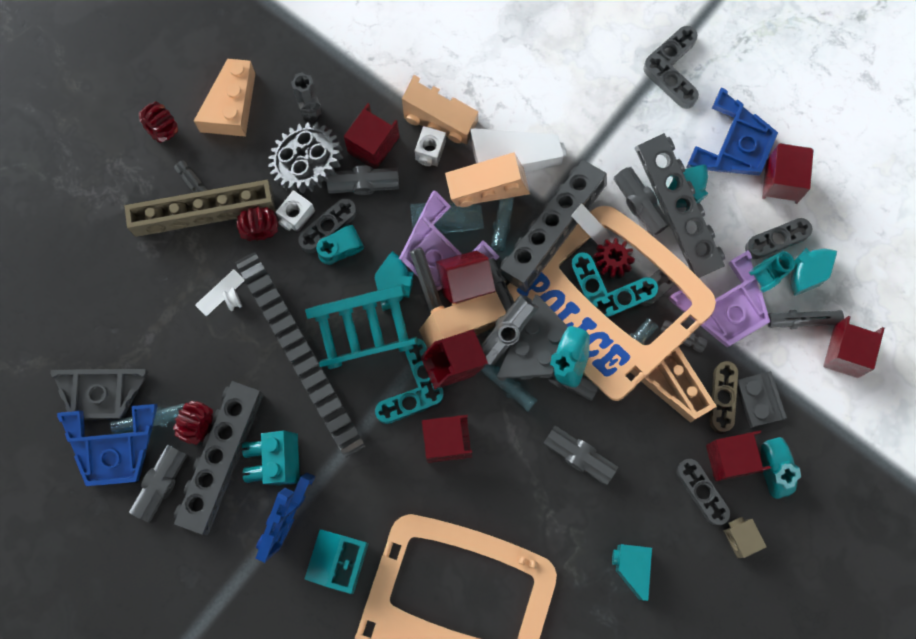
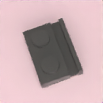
(760, 399)

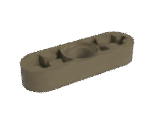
(733, 380)

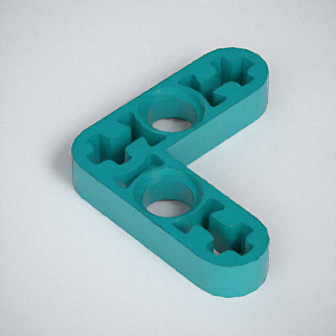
(602, 295)
(418, 394)

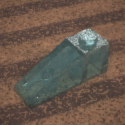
(454, 219)

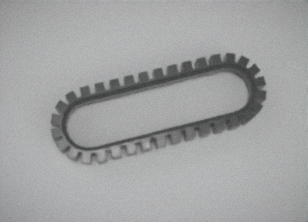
(300, 355)

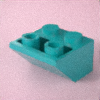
(336, 561)

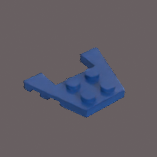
(745, 144)
(111, 456)
(281, 518)

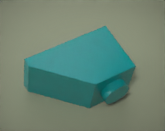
(634, 568)

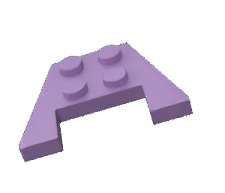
(432, 241)
(736, 311)

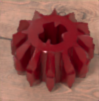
(158, 122)
(257, 224)
(617, 251)
(193, 422)

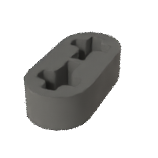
(662, 289)

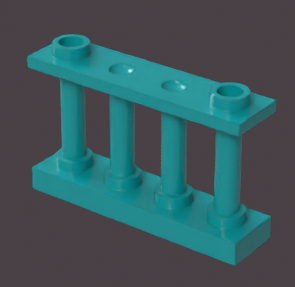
(368, 303)

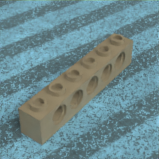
(197, 208)

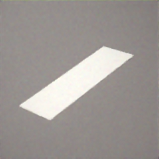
(590, 225)
(215, 296)

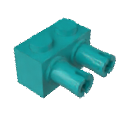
(279, 459)

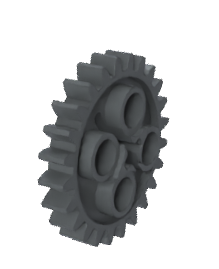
(305, 157)

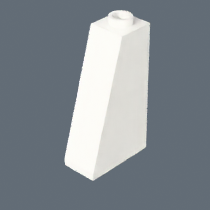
(532, 149)

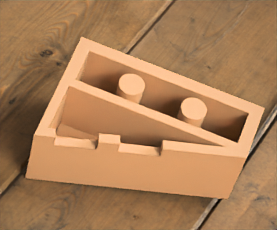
(228, 101)
(432, 110)
(488, 181)
(463, 316)
(679, 386)

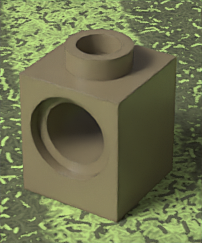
(744, 537)

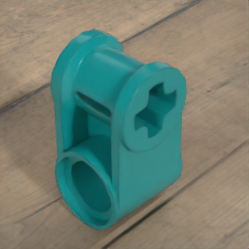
(341, 243)
(773, 270)

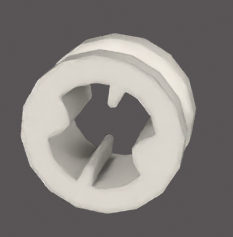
(232, 299)

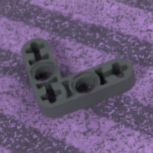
(665, 63)

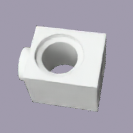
(430, 137)
(294, 202)

